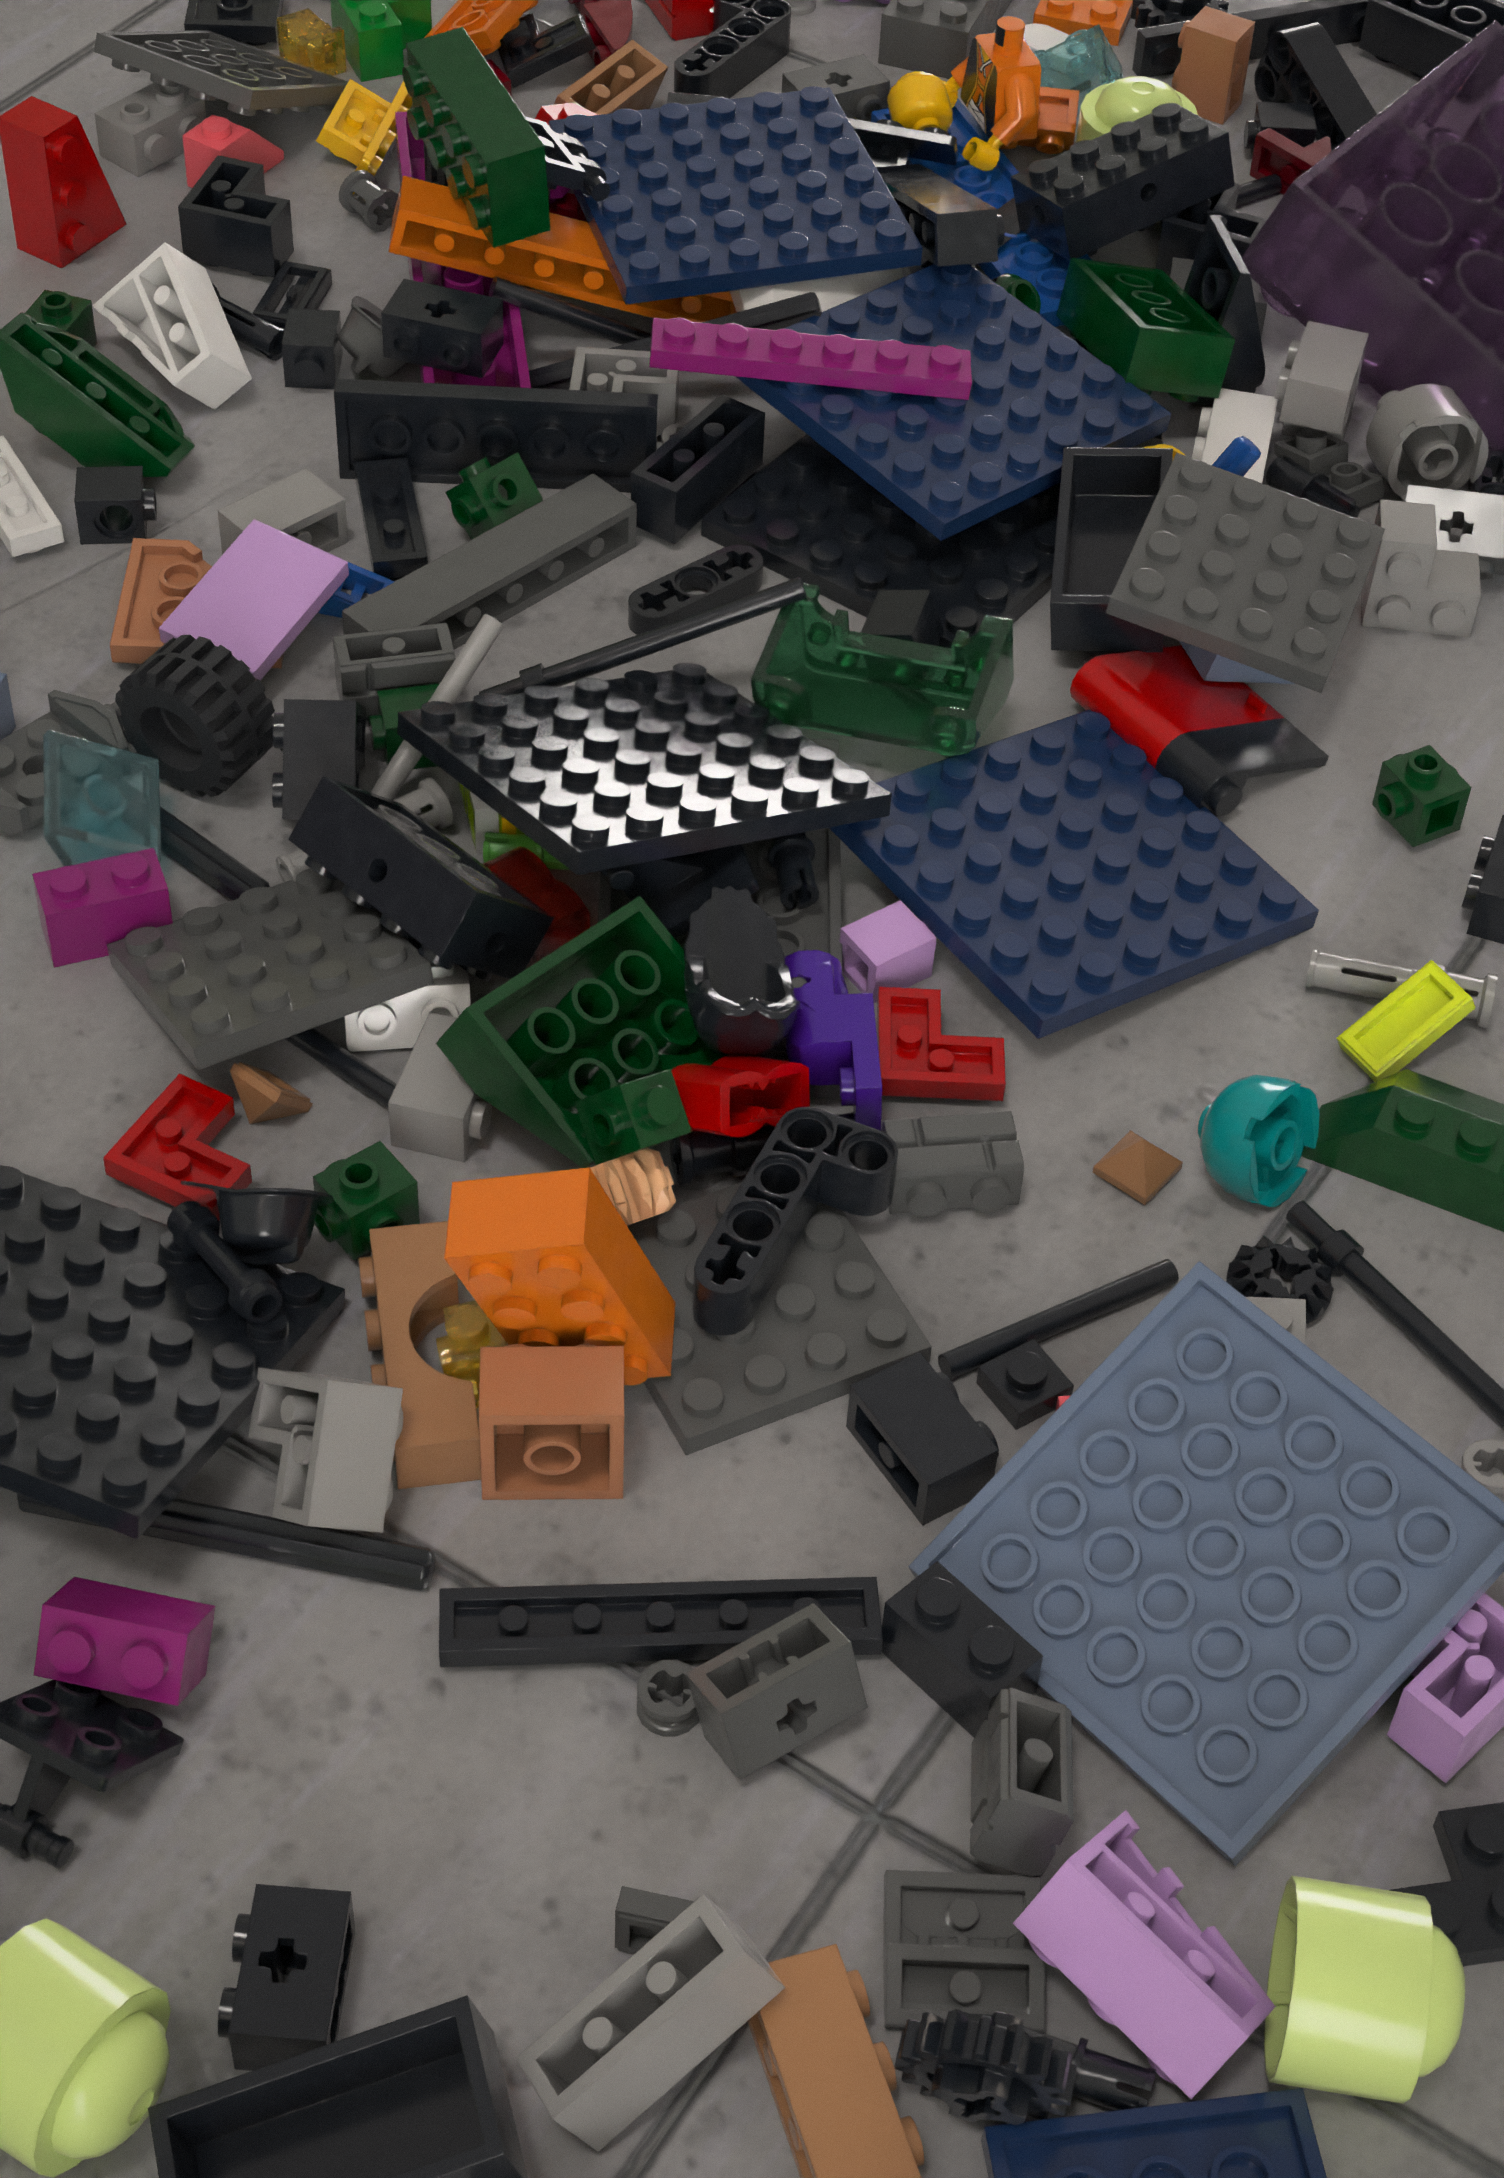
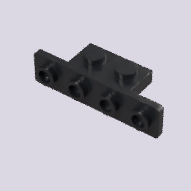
(894, 145)

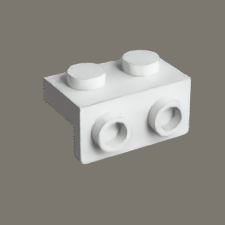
(401, 1019)

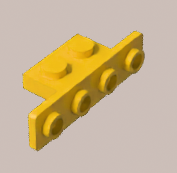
(363, 125)

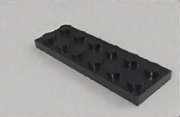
(456, 425)

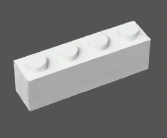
(1236, 416)

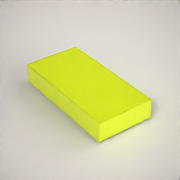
(1406, 1022)

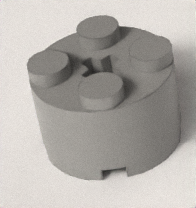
(1425, 439)

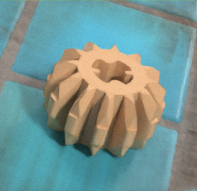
(637, 1185)

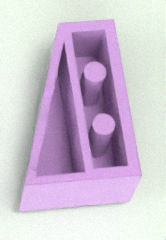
(1144, 1959)

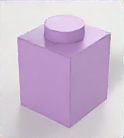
(887, 950)

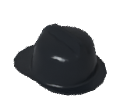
(266, 1223)

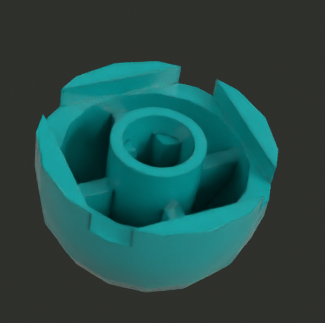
(1257, 1137)

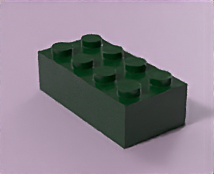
(477, 137)
(1145, 328)

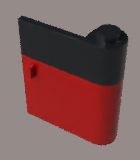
(1192, 728)

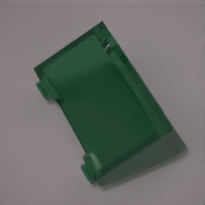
(881, 686)

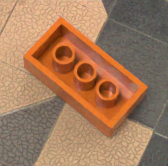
(560, 1267)

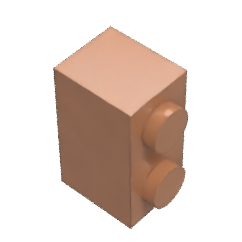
(1214, 62)

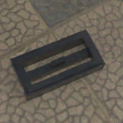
(305, 294)

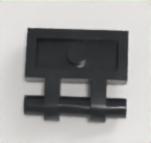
(569, 163)

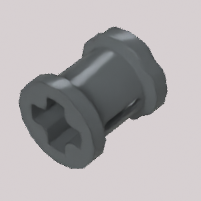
(369, 200)

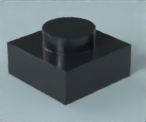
(1023, 1383)

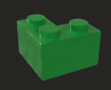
(379, 32)

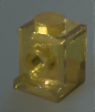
(311, 42)
(460, 1350)

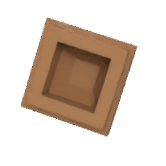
(266, 1095)
(1137, 1167)

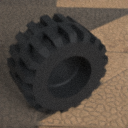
(196, 715)

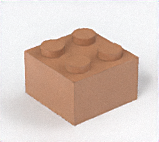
(551, 1422)

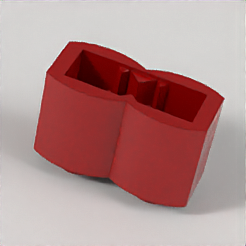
(740, 1093)

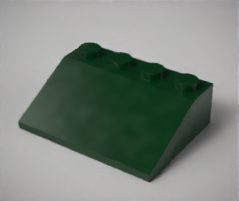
(579, 1025)

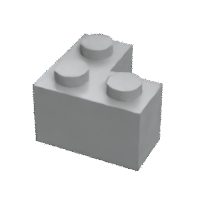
(628, 373)
(1320, 379)
(1413, 582)
(334, 1447)

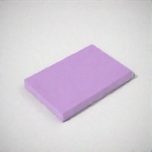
(258, 596)

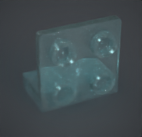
(1080, 62)

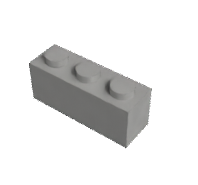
(649, 2023)

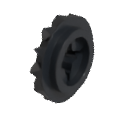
(1311, 1280)

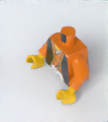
(999, 89)

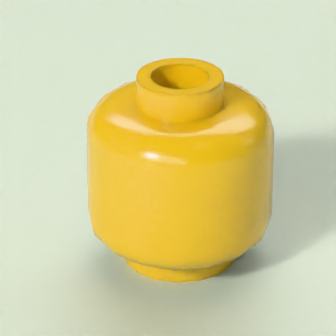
(920, 102)

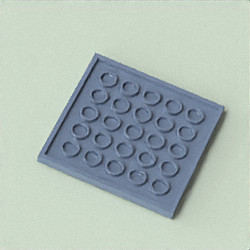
(1224, 1557)

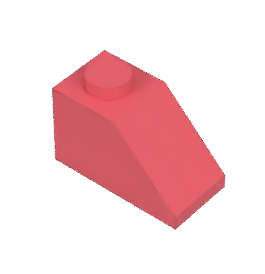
(224, 138)

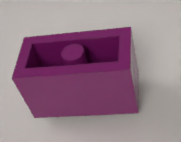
(100, 903)
(124, 1640)

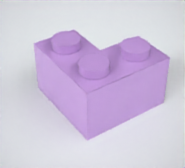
(1455, 1694)

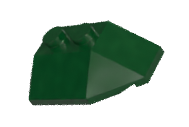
(87, 401)
(1420, 1143)

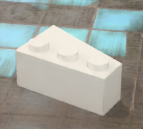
(178, 325)

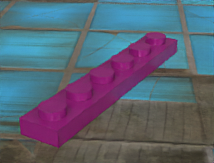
(810, 358)

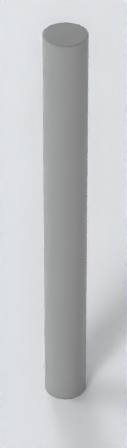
(447, 691)

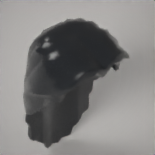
(737, 976)

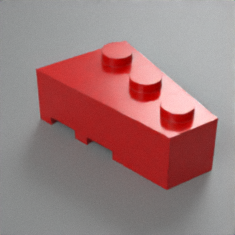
(55, 183)

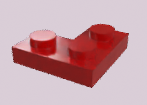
(932, 1065)
(173, 1146)

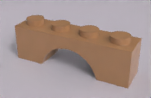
(439, 1411)

